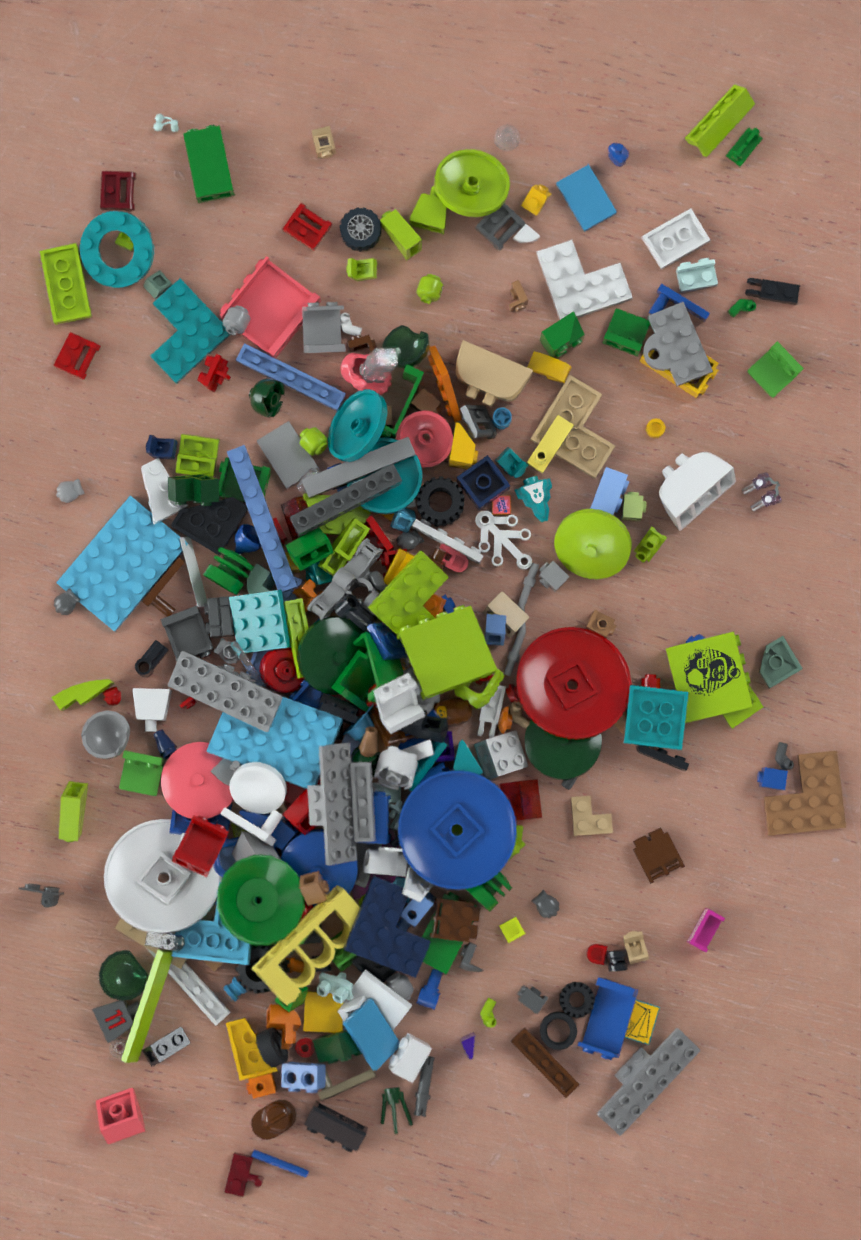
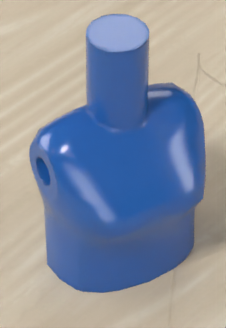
(618, 154)

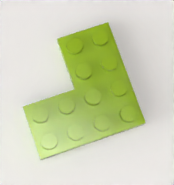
(406, 594)

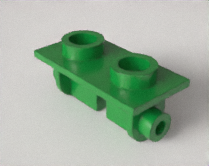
(744, 146)

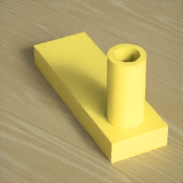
(550, 444)

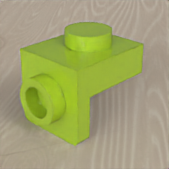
(362, 269)

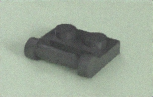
(494, 222)
(478, 416)

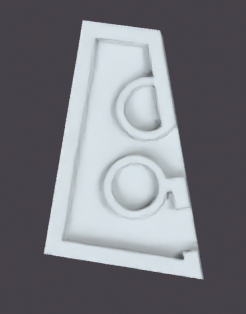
(157, 489)

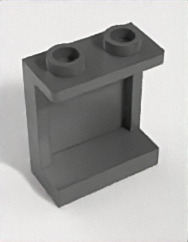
(188, 633)

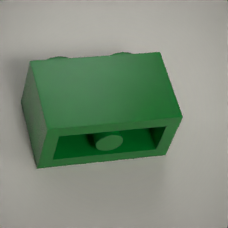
(309, 548)

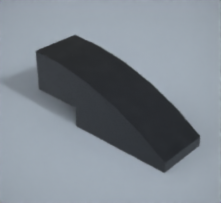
(428, 728)

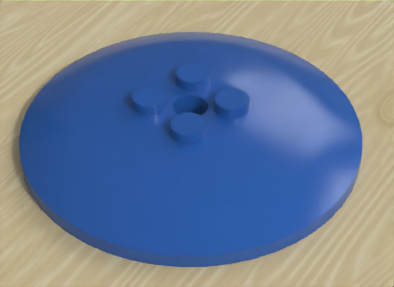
(486, 825)

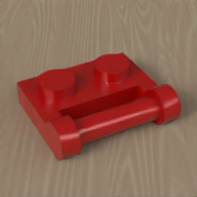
(305, 232)
(71, 354)

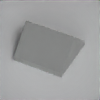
(250, 845)

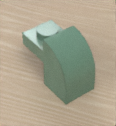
(260, 580)

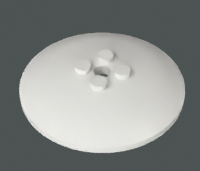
(134, 885)

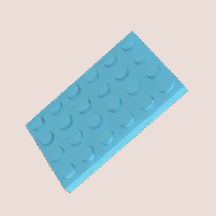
(122, 563)
(288, 746)

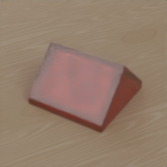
(523, 798)

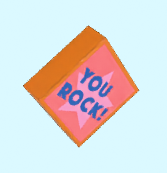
(502, 505)

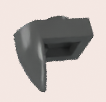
(467, 953)

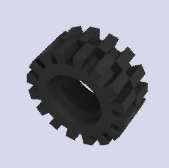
(588, 1003)

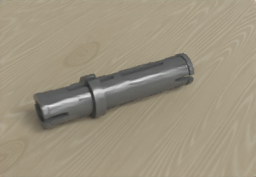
(424, 1087)

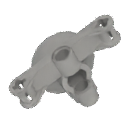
(347, 579)

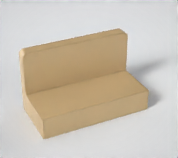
(505, 606)

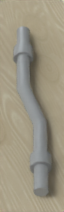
(513, 656)

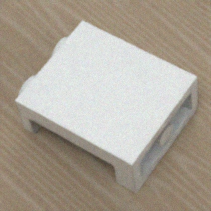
(398, 703)

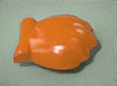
(505, 720)

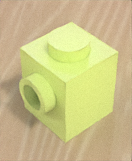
(633, 506)

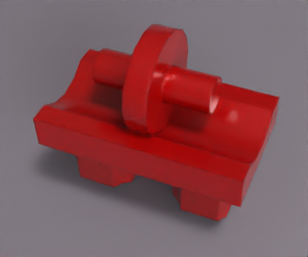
(216, 373)

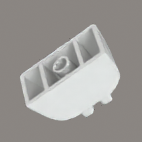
(694, 486)

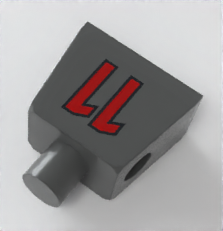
(115, 1018)

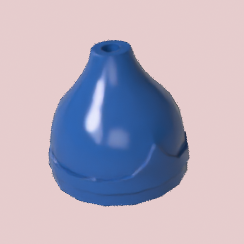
(246, 539)

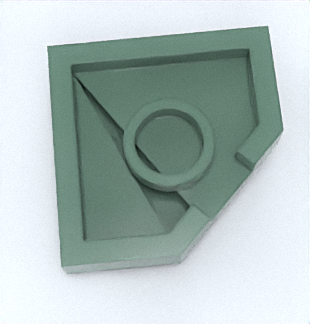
(778, 662)

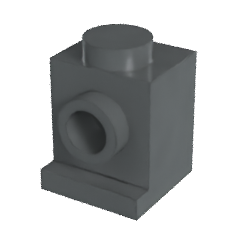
(531, 998)

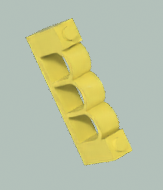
(267, 967)

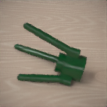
(392, 1096)

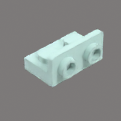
(696, 275)

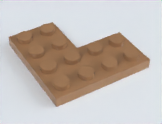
(817, 806)

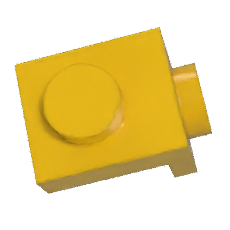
(536, 199)

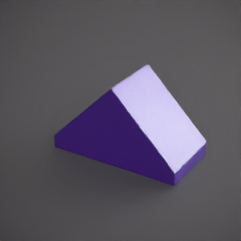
(448, 752)

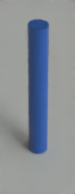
(280, 1163)

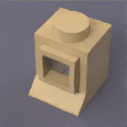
(323, 142)

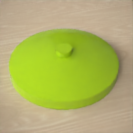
(471, 183)
(593, 544)

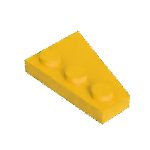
(245, 1050)

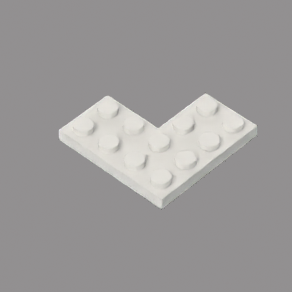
(580, 291)

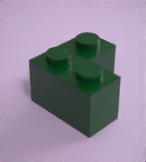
(195, 488)
(335, 1047)

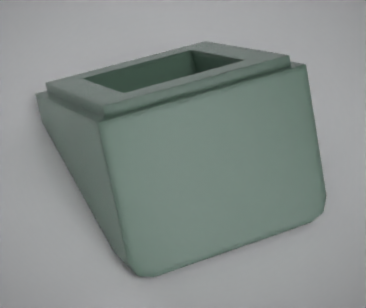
(157, 284)

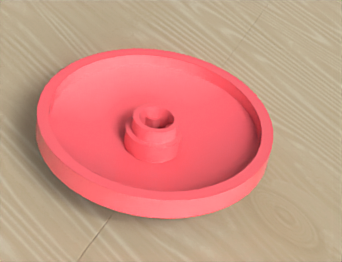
(191, 785)

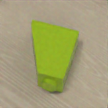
(401, 234)
(72, 811)

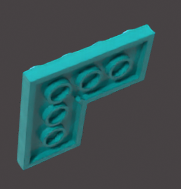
(196, 335)

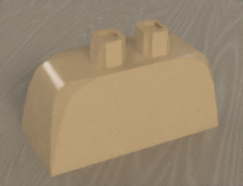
(490, 374)

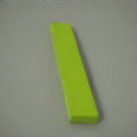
(147, 1006)

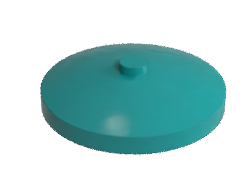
(357, 425)
(404, 494)

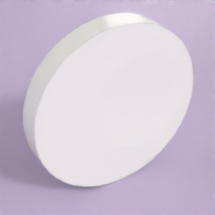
(258, 788)

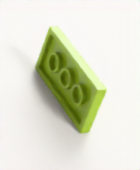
(65, 283)

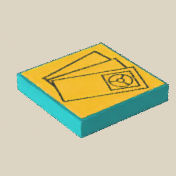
(642, 1022)

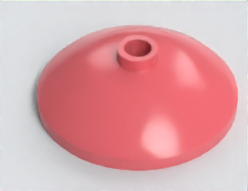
(430, 451)

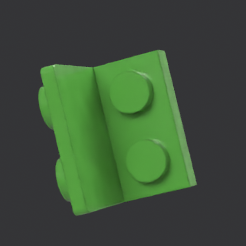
(775, 370)
(141, 773)

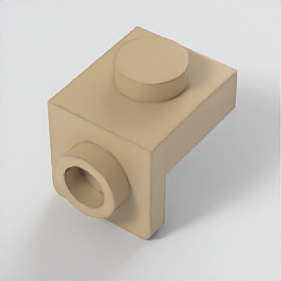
(635, 947)

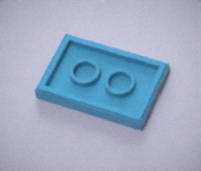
(586, 198)
(372, 1034)

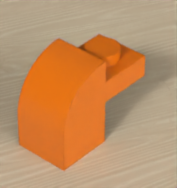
(283, 1020)

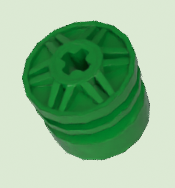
(228, 570)
(485, 892)

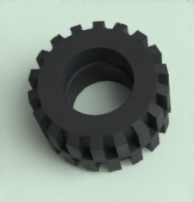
(440, 485)
(249, 976)

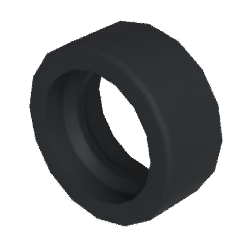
(558, 1045)
(270, 1047)

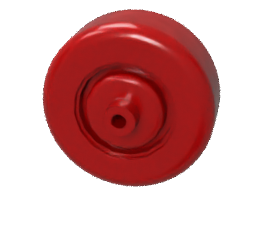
(279, 671)

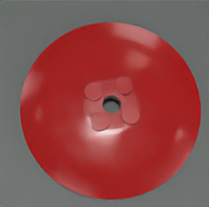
(579, 657)

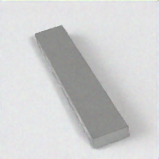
(354, 470)

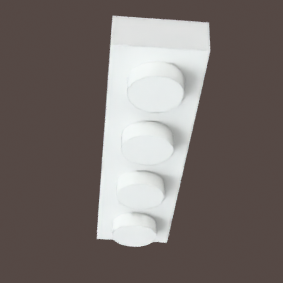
(441, 537)

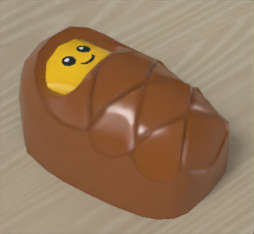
(455, 710)

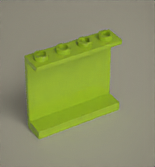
(447, 651)

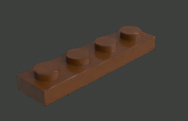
(545, 1062)

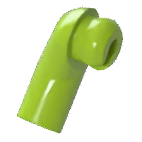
(487, 1014)

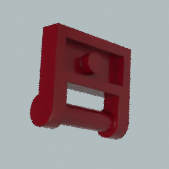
(112, 190)

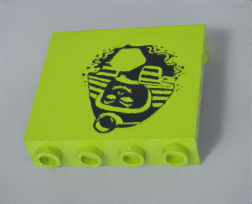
(712, 675)

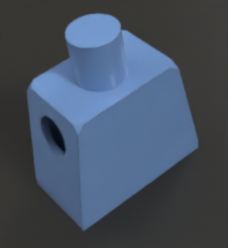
(419, 907)

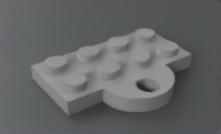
(677, 345)

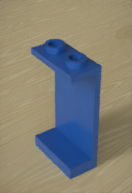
(609, 1019)

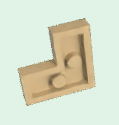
(584, 822)

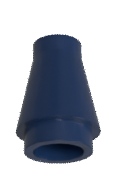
(165, 745)

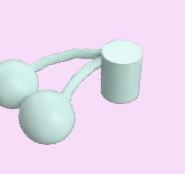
(158, 125)

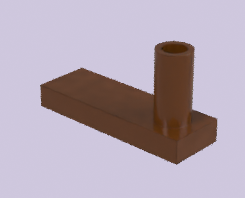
(153, 597)

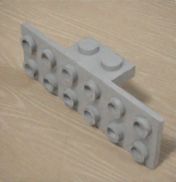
(225, 690)
(332, 803)
(645, 1079)

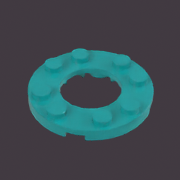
(143, 249)

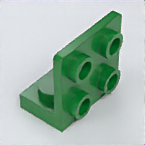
(626, 332)

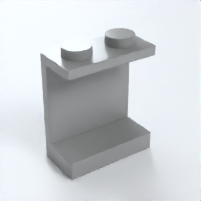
(322, 328)

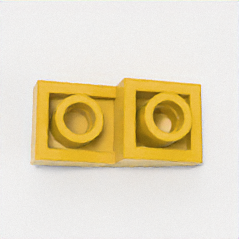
(549, 366)

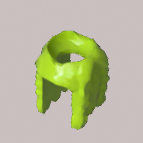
(476, 699)

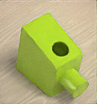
(429, 213)

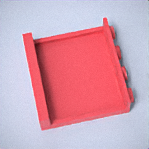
(273, 306)

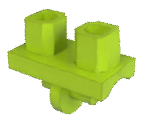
(649, 545)

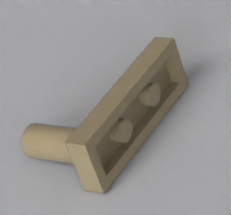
(330, 1090)

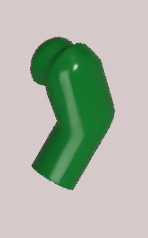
(742, 305)

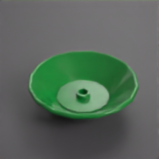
(279, 904)

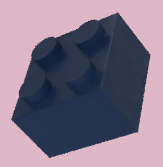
(483, 483)

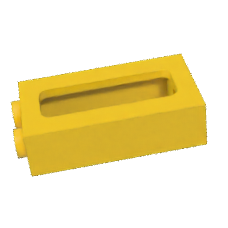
(692, 389)

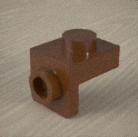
(358, 342)

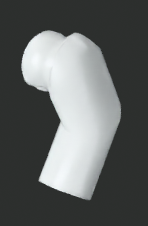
(347, 327)

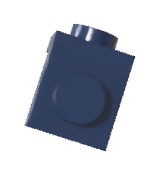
(161, 447)

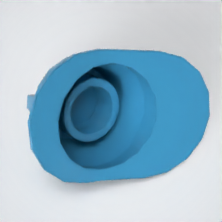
(358, 730)

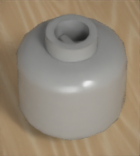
(236, 320)
(401, 985)

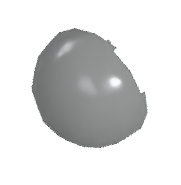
(105, 734)

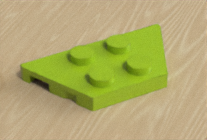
(337, 525)

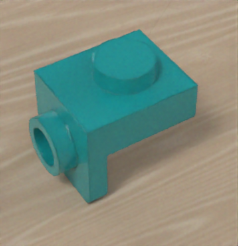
(511, 463)

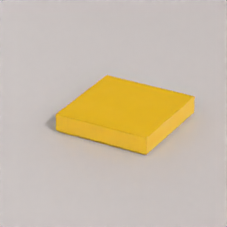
(322, 1014)

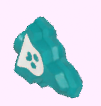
(536, 495)

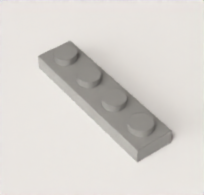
(363, 802)

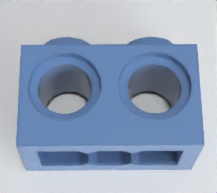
(303, 1073)

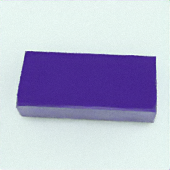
(468, 1044)

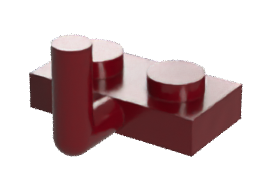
(240, 1174)

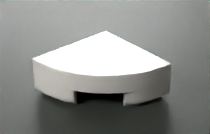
(526, 235)

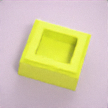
(512, 929)

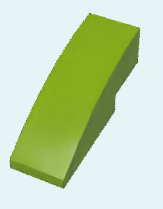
(344, 546)
(81, 692)

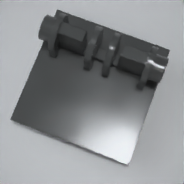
(50, 895)

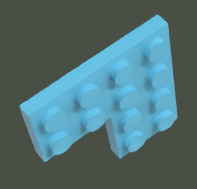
(213, 942)

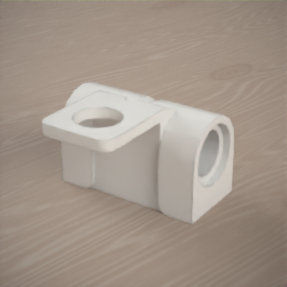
(385, 861)

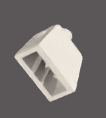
(151, 706)

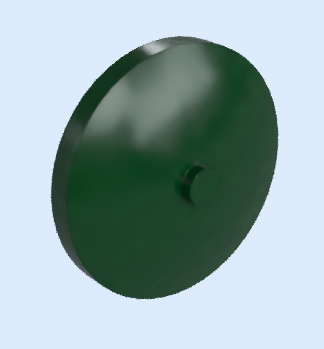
(327, 651)
(559, 756)

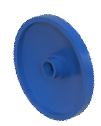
(307, 855)

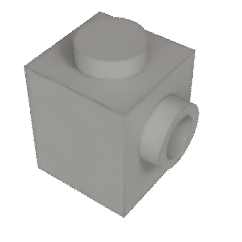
(552, 576)

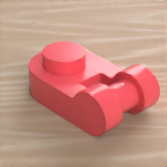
(458, 562)

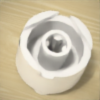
(396, 768)

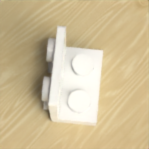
(501, 755)

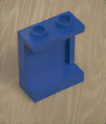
(381, 809)

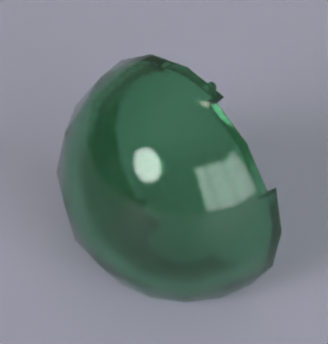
(409, 346)
(122, 976)

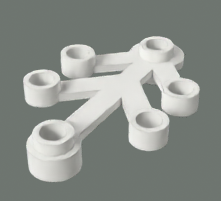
(501, 537)

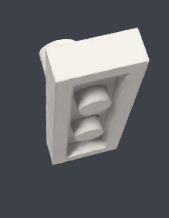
(264, 833)

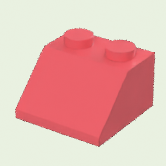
(120, 1116)

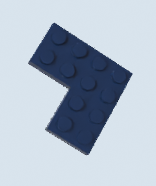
(376, 934)

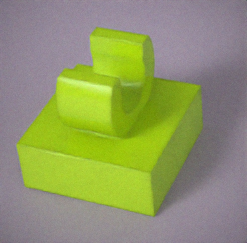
(124, 241)

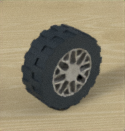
(360, 229)

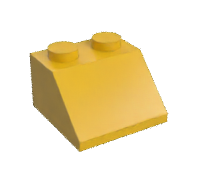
(463, 449)

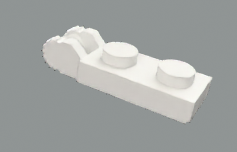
(491, 712)

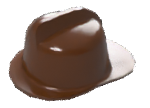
(273, 1119)

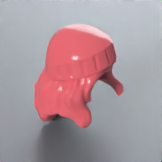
(351, 373)

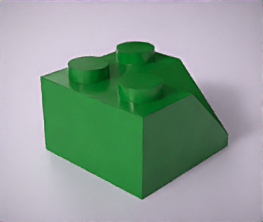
(562, 336)

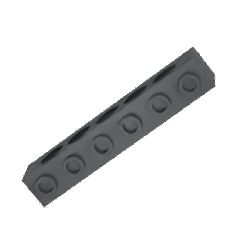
(346, 500)

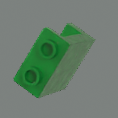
(229, 485)
(356, 680)

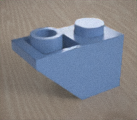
(495, 629)

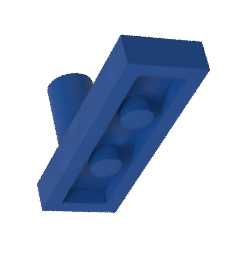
(668, 294)

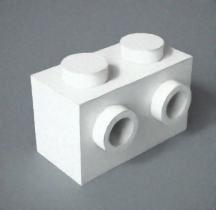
(409, 1057)

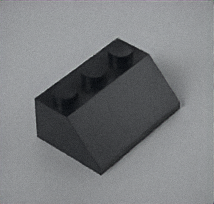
(336, 1127)

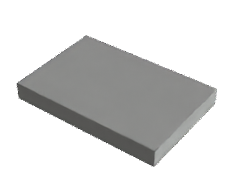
(286, 454)

